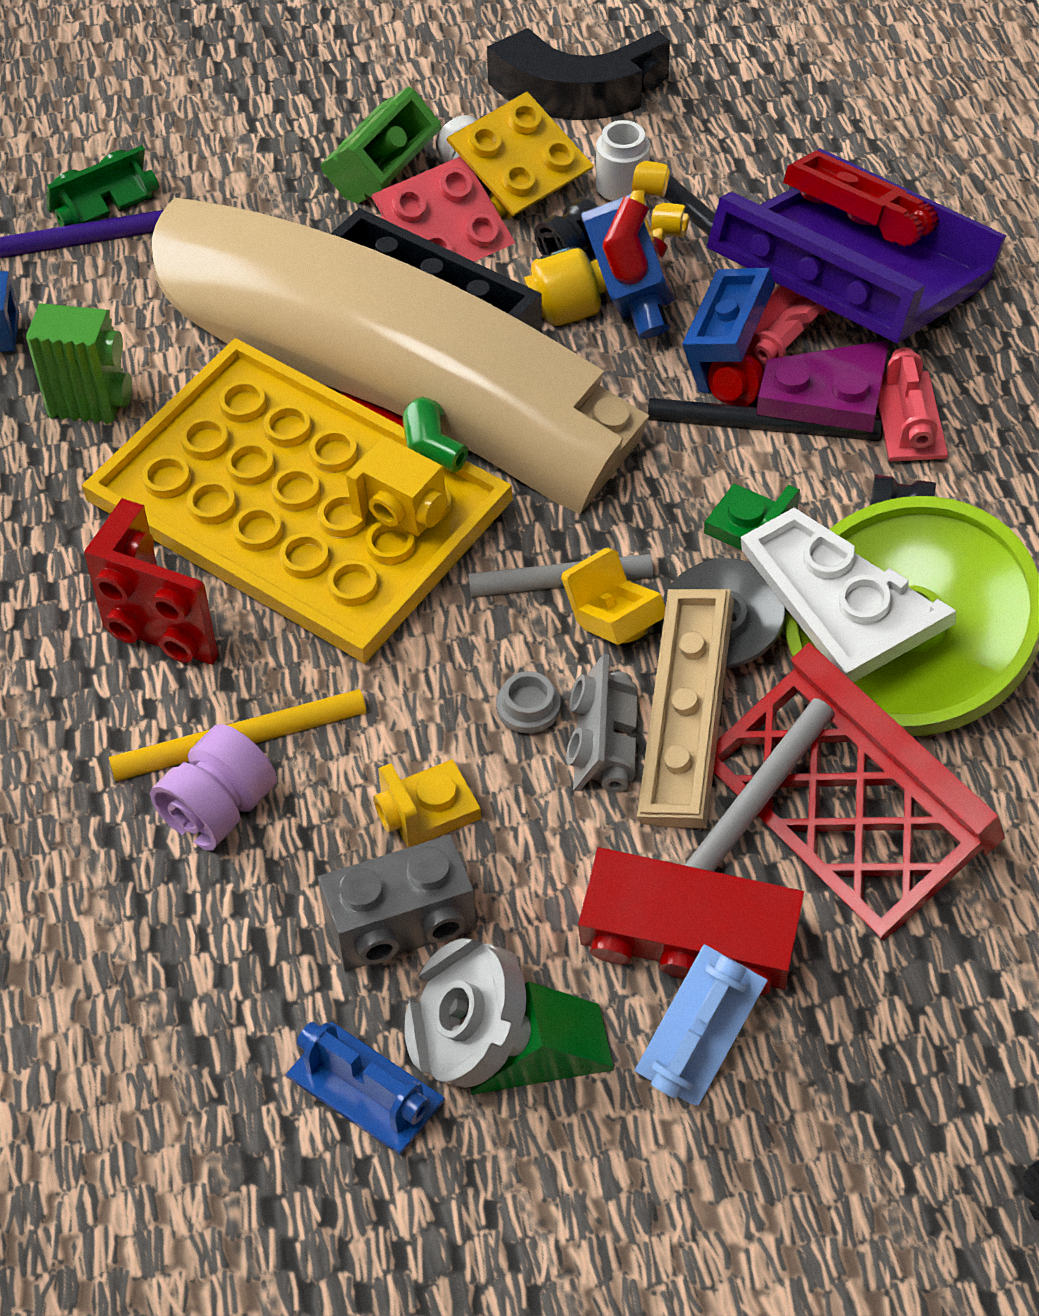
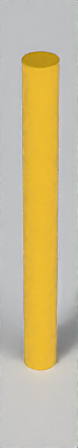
(256, 729)

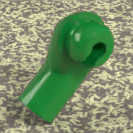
(425, 435)

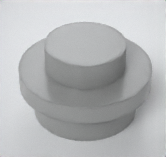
(528, 702)

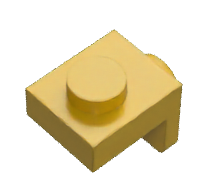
(609, 602)

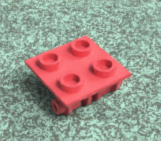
(447, 209)

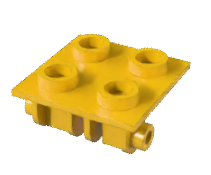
(519, 154)

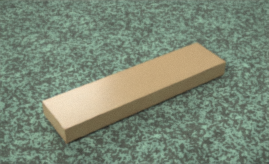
(686, 709)

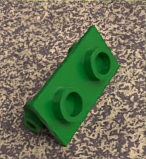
(80, 194)

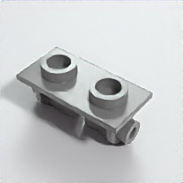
(594, 748)

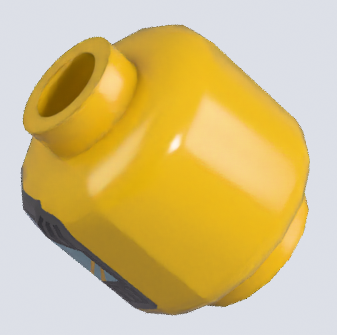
(567, 285)

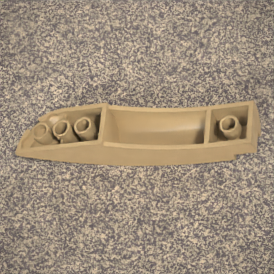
(398, 337)

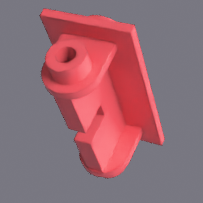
(781, 323)
(909, 410)

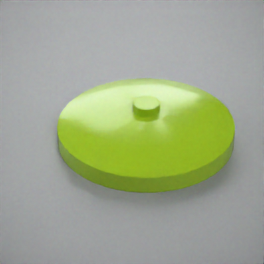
(979, 571)

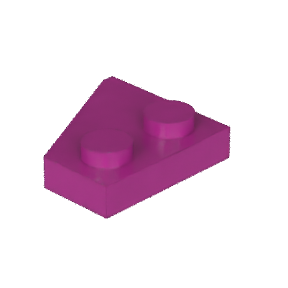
(826, 386)

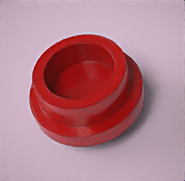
(736, 381)

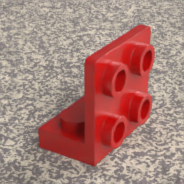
(143, 598)

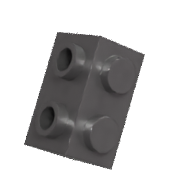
(398, 902)

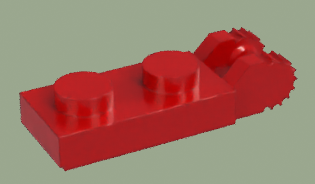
(862, 197)

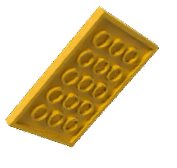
(256, 491)

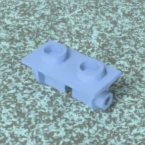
(700, 1026)

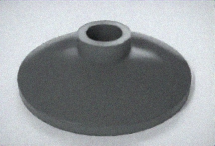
(756, 608)

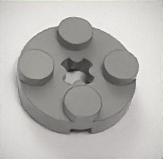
(495, 1027)

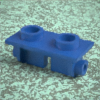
(363, 1085)

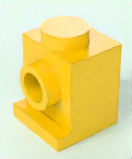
(397, 487)

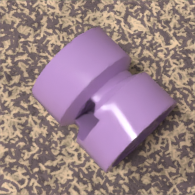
(221, 779)

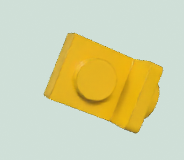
(425, 802)

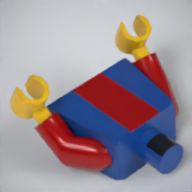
(633, 250)

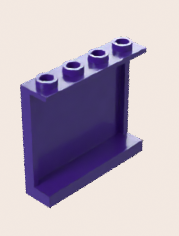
(852, 265)

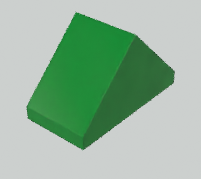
(563, 1042)

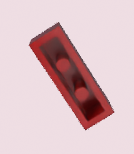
(674, 909)

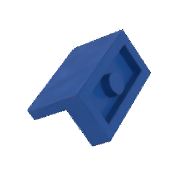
(726, 319)

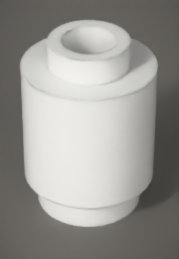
(617, 155)

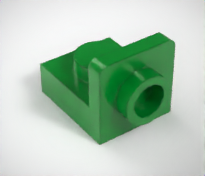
(744, 511)

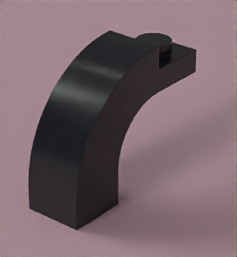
(577, 84)

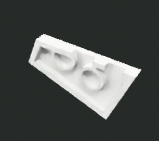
(840, 599)

